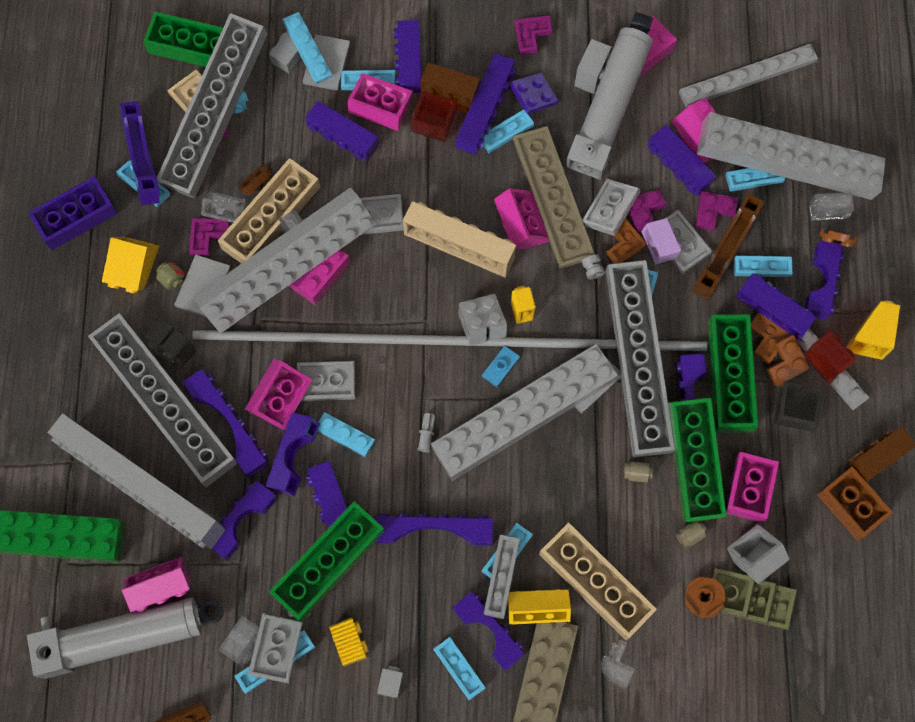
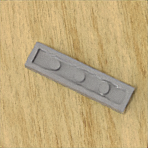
(501, 576)

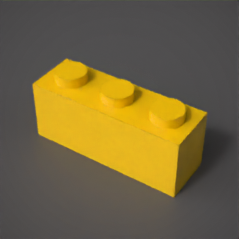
(539, 606)

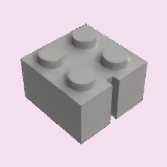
(592, 66)
(482, 314)
(758, 553)

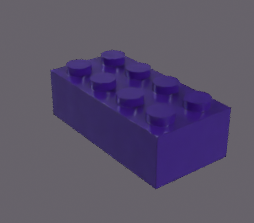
(72, 213)

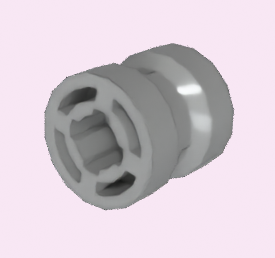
(593, 266)

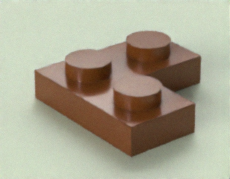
(629, 244)
(770, 334)
(792, 361)

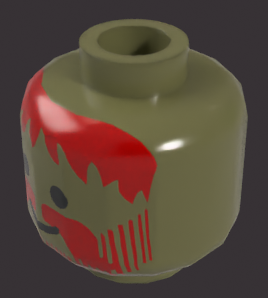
(170, 275)

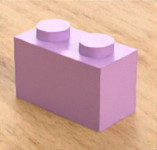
(661, 241)

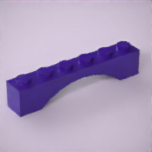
(139, 156)
(204, 392)
(475, 531)

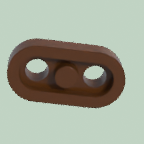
(258, 177)

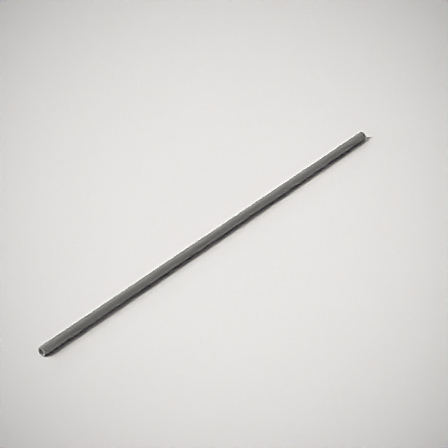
(430, 340)

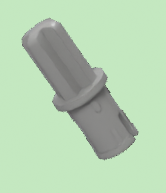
(426, 432)

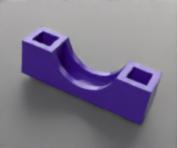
(827, 259)
(690, 370)
(299, 431)
(257, 500)
(472, 611)

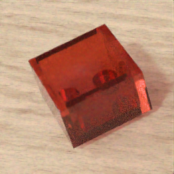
(433, 116)
(830, 357)

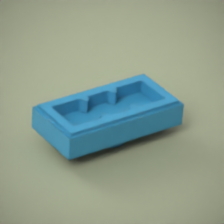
(500, 366)

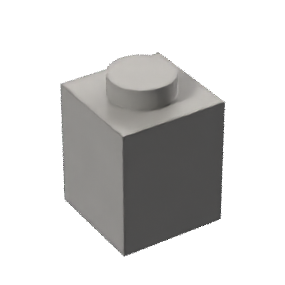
(390, 682)

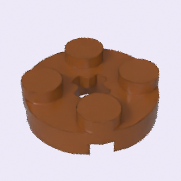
(839, 236)
(717, 598)

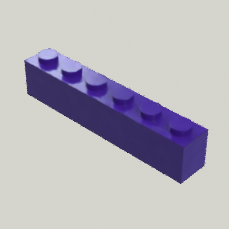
(485, 104)

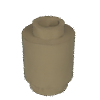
(638, 471)
(691, 534)

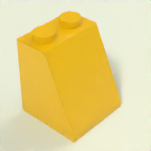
(129, 263)
(877, 333)

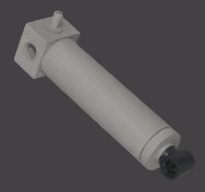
(593, 144)
(116, 636)

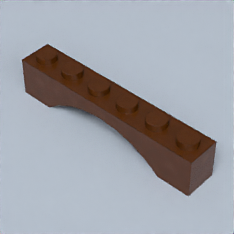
(728, 246)

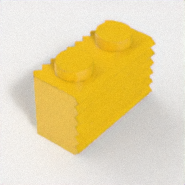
(523, 304)
(348, 642)

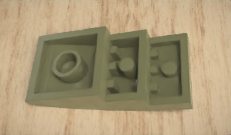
(756, 602)

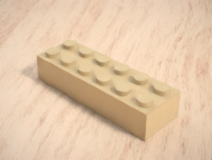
(259, 222)
(459, 238)
(597, 581)

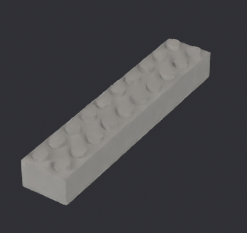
(212, 106)
(791, 156)
(284, 260)
(639, 359)
(162, 400)
(524, 412)
(136, 482)

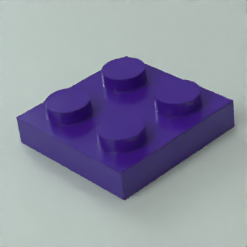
(534, 93)

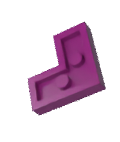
(528, 29)
(711, 205)
(642, 207)
(202, 231)

